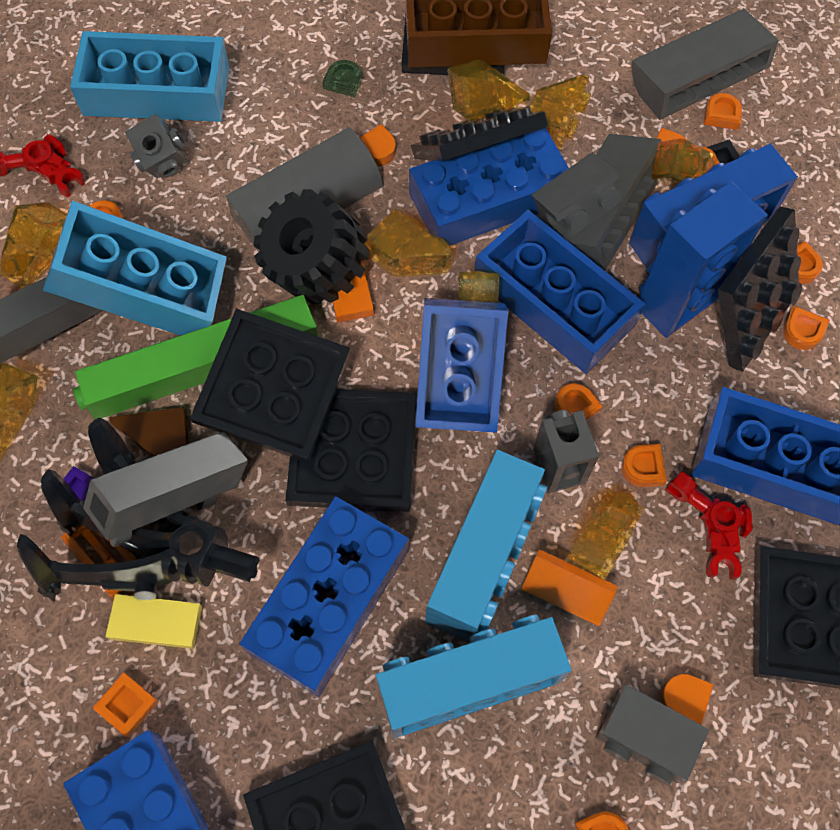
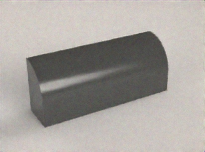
(703, 63)
(634, 161)
(335, 167)

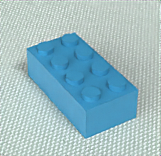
(150, 76)
(134, 271)
(487, 540)
(473, 675)

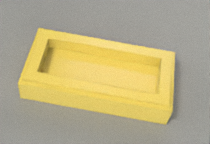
(154, 621)

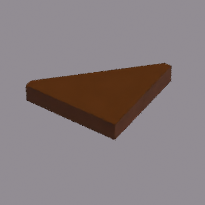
(154, 430)

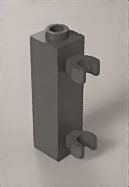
(35, 316)
(163, 486)

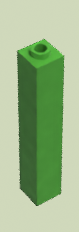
(169, 364)

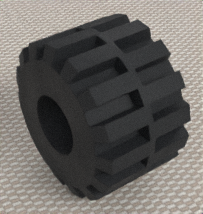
(311, 246)

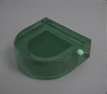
(343, 78)

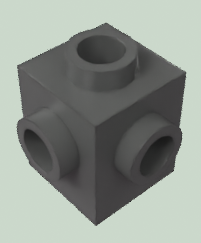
(156, 147)

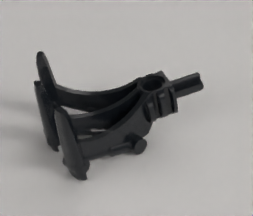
(161, 552)

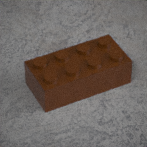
(470, 30)

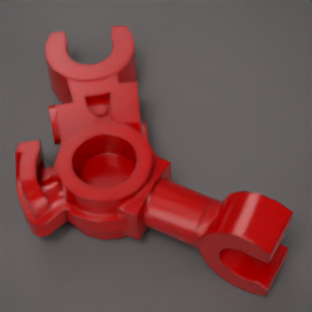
(42, 159)
(721, 523)

